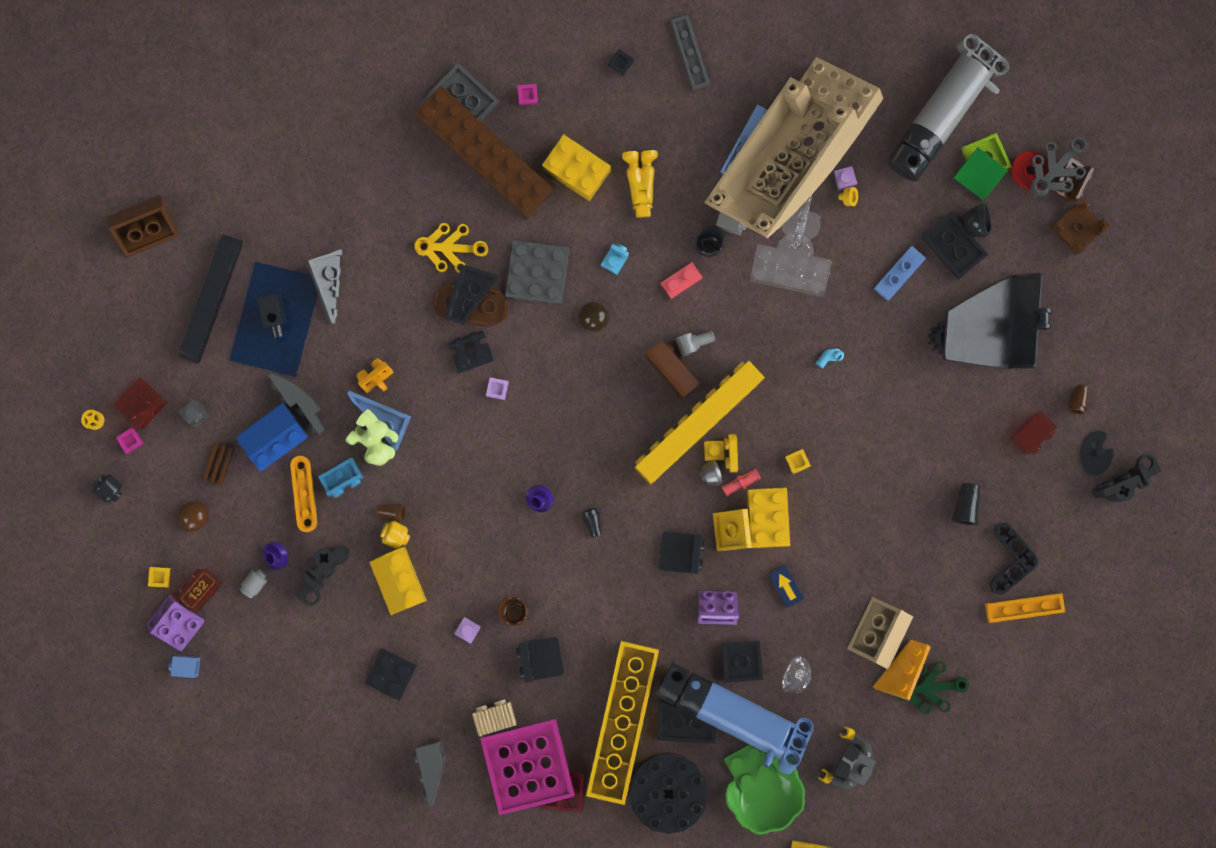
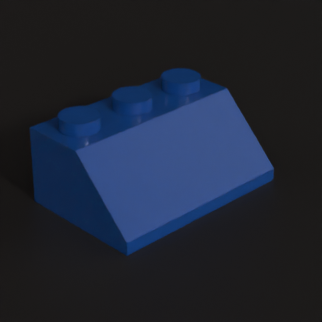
(271, 437)

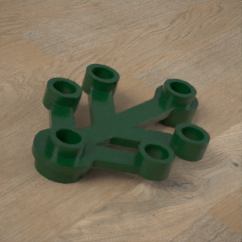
(928, 688)

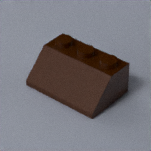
(142, 226)
(672, 369)

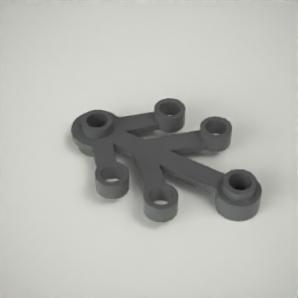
(1057, 170)

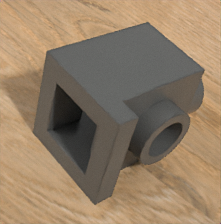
(194, 413)

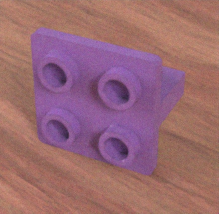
(718, 607)

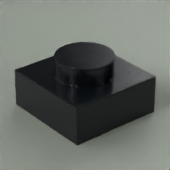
(621, 62)

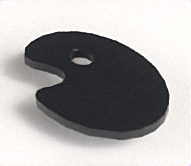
(1096, 460)

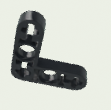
(1019, 563)

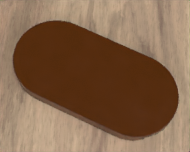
(489, 311)

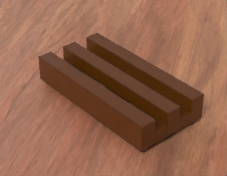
(211, 461)

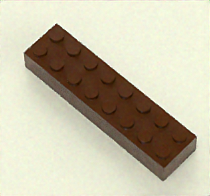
(484, 152)

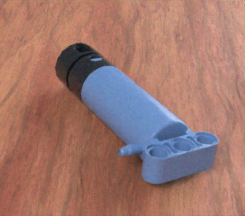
(737, 716)

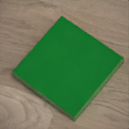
(980, 173)

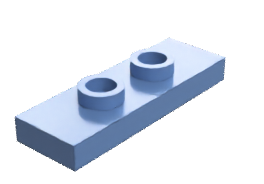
(899, 273)

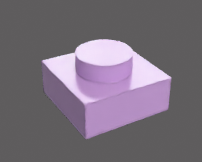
(845, 178)
(497, 388)
(467, 630)

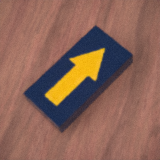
(786, 586)

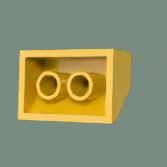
(398, 581)

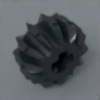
(936, 335)

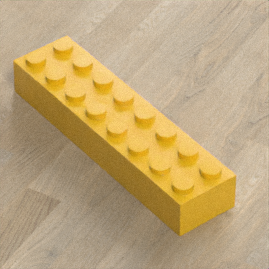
(696, 425)
(622, 722)

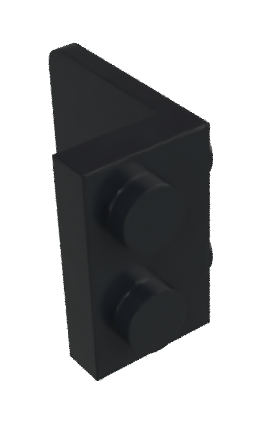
(681, 552)
(540, 659)

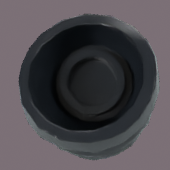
(978, 221)

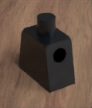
(269, 305)

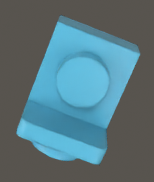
(615, 258)

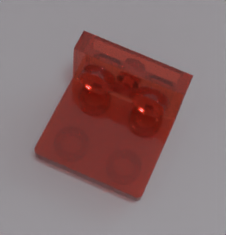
(140, 404)

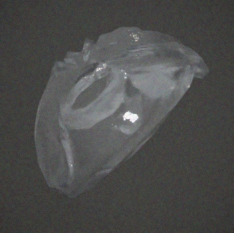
(797, 675)

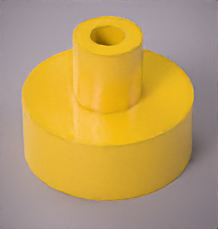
(849, 196)

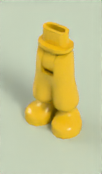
(641, 180)

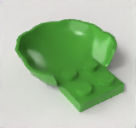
(762, 795)

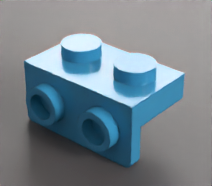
(341, 477)

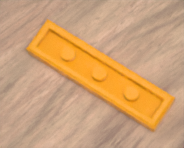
(1025, 607)

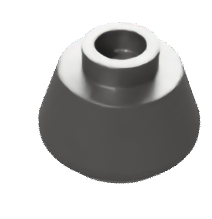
(711, 473)

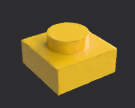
(714, 450)
(797, 461)
(159, 577)

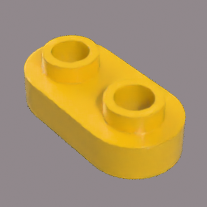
(731, 445)

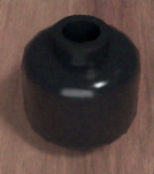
(107, 488)

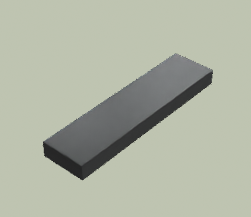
(690, 53)

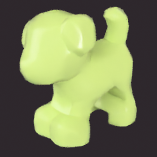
(377, 452)

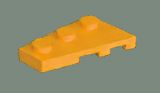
(904, 671)

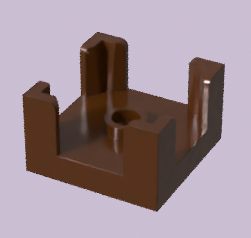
(1079, 227)

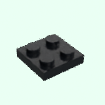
(742, 661)
(391, 674)

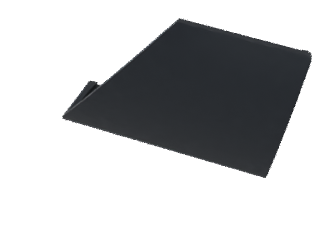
(998, 325)

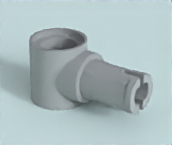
(690, 343)

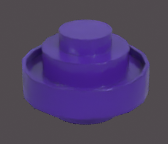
(539, 498)
(275, 555)

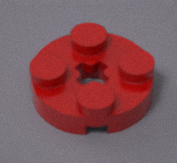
(1019, 169)

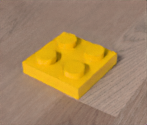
(732, 530)

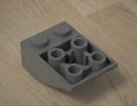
(431, 761)

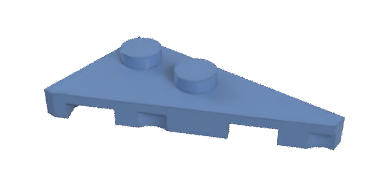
(394, 419)

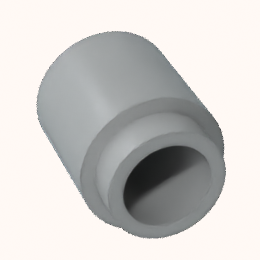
(253, 583)

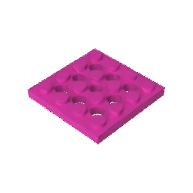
(501, 783)

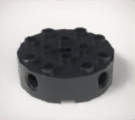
(663, 812)

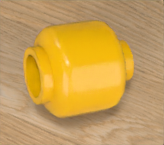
(394, 534)

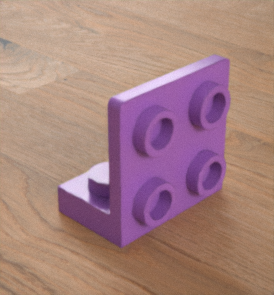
(174, 623)

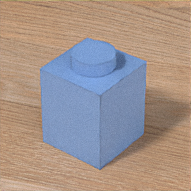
(184, 666)

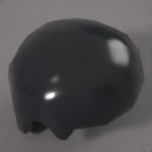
(710, 241)

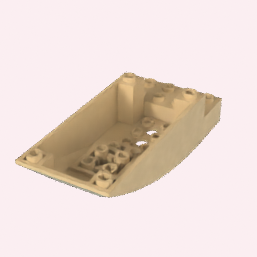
(774, 168)

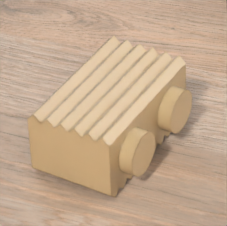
(494, 718)

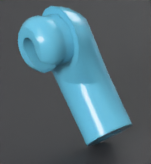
(829, 355)

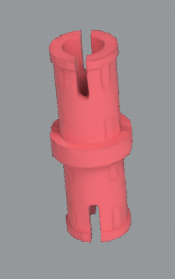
(741, 482)

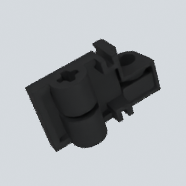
(1124, 484)
(323, 571)

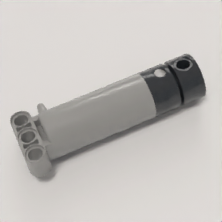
(947, 107)

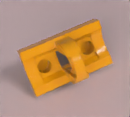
(376, 377)

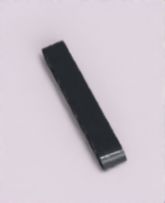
(210, 299)

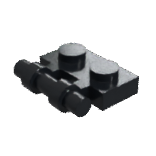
(472, 357)

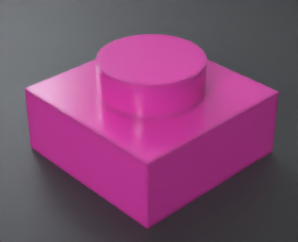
(527, 94)
(129, 440)

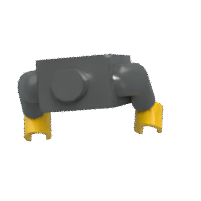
(855, 765)

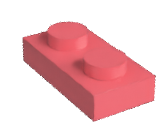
(681, 280)

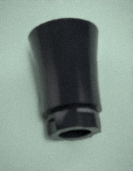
(967, 505)

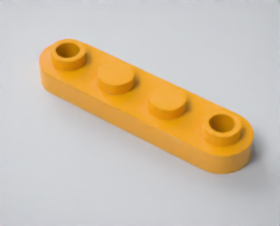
(303, 493)

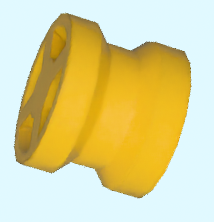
(89, 417)

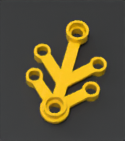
(448, 247)

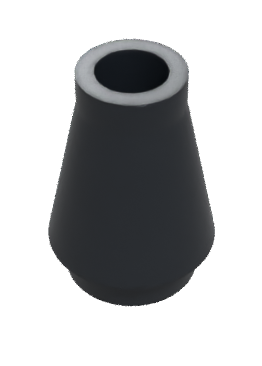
(592, 521)

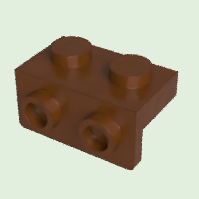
(1078, 184)

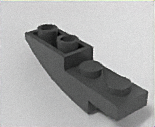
(295, 396)

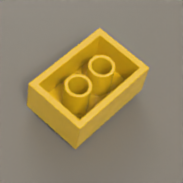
(576, 167)
(768, 517)

